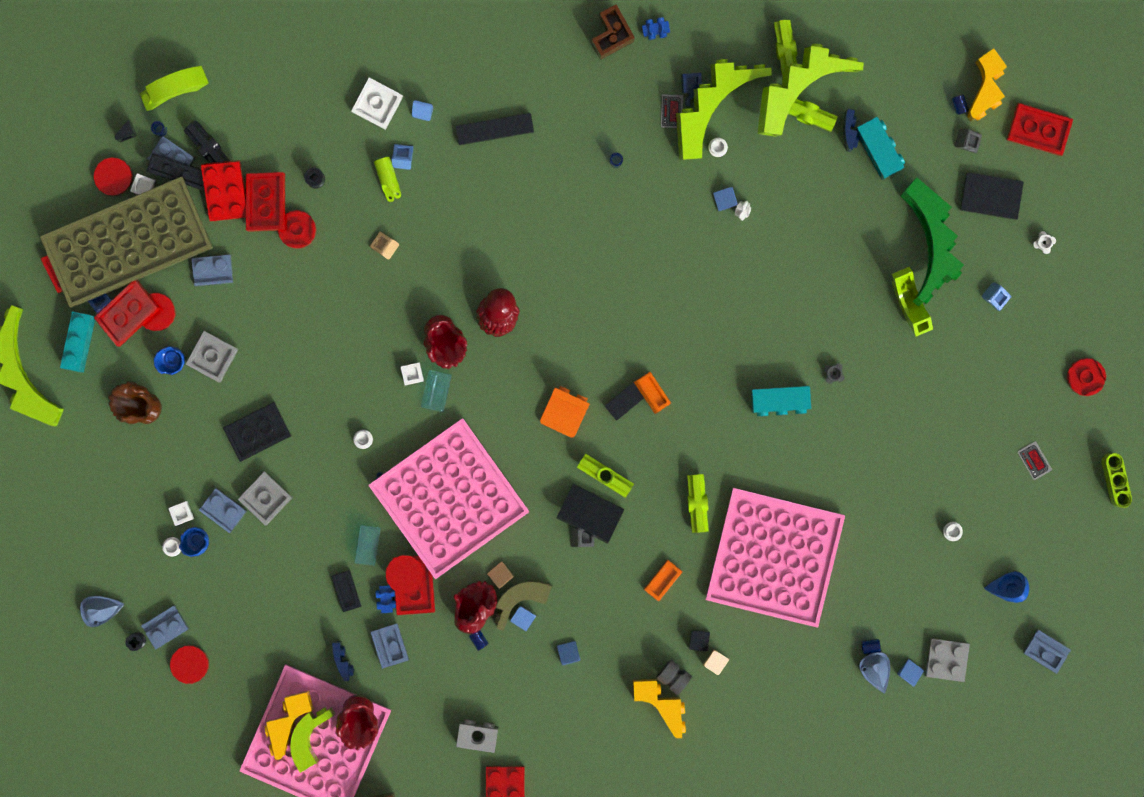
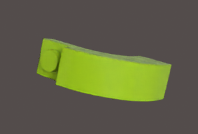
(172, 85)
(905, 292)
(300, 741)

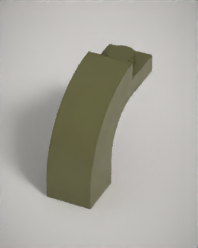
(525, 590)

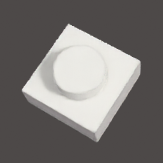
(142, 184)
(412, 374)
(181, 513)

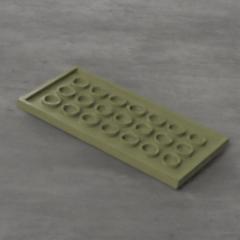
(126, 242)

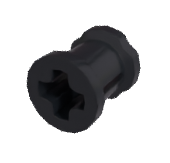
(139, 637)

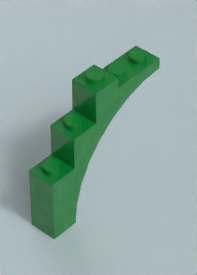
(932, 213)

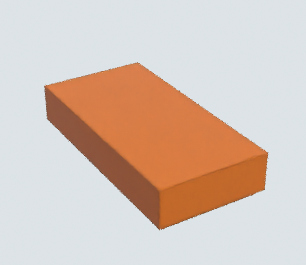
(652, 392)
(663, 580)

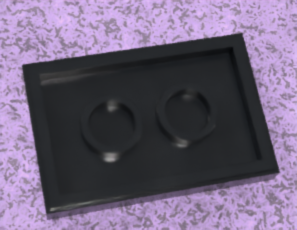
(991, 196)
(257, 431)
(590, 513)

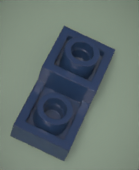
(849, 135)
(344, 667)

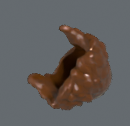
(134, 404)

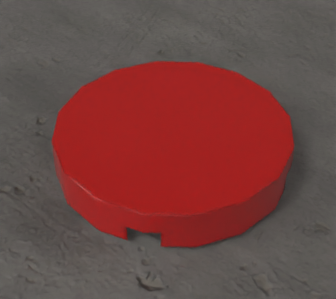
(113, 176)
(299, 229)
(165, 316)
(1086, 377)
(404, 574)
(189, 664)

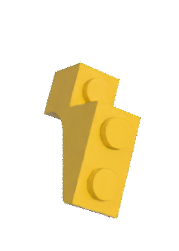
(989, 93)
(669, 708)
(281, 728)

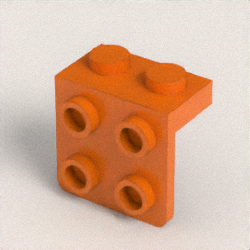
(564, 412)

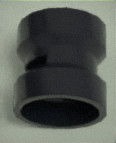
(315, 181)

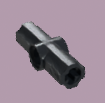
(205, 144)

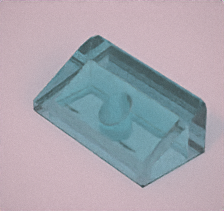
(436, 391)
(367, 545)

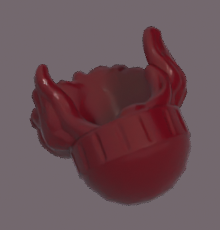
(498, 312)
(444, 342)
(474, 606)
(357, 723)

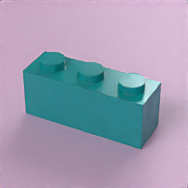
(880, 148)
(77, 342)
(781, 400)

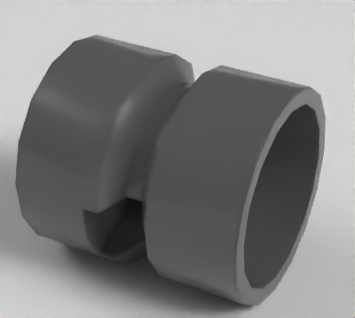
(674, 677)

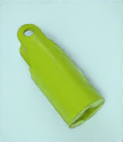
(387, 178)

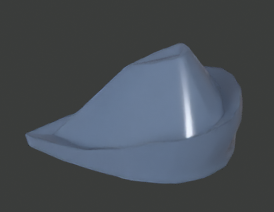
(99, 609)
(876, 670)

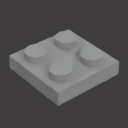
(212, 356)
(265, 498)
(947, 660)

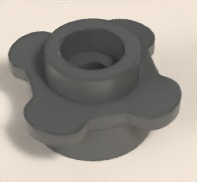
(832, 378)

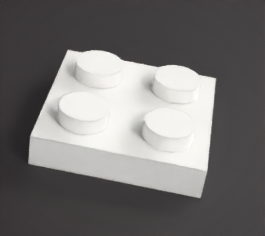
(377, 103)

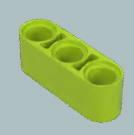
(1123, 487)

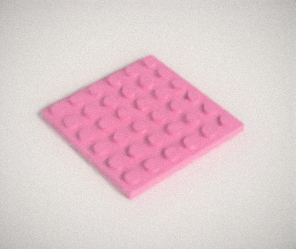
(449, 498)
(775, 557)
(338, 768)

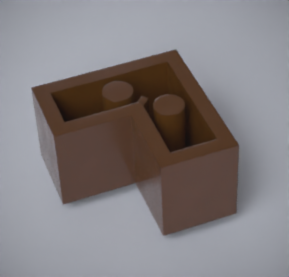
(617, 33)

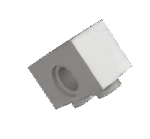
(466, 740)

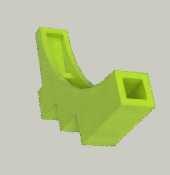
(778, 99)
(691, 124)
(12, 374)

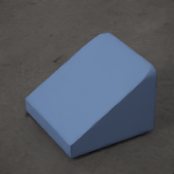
(422, 110)
(402, 156)
(725, 199)
(996, 296)
(523, 618)
(568, 653)
(910, 672)

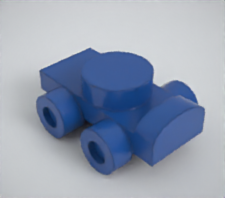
(652, 29)
(385, 595)

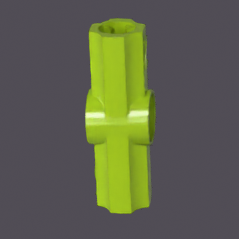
(785, 46)
(811, 115)
(616, 482)
(697, 503)

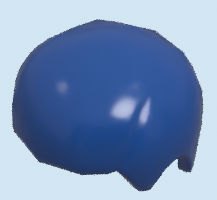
(169, 360)
(194, 542)

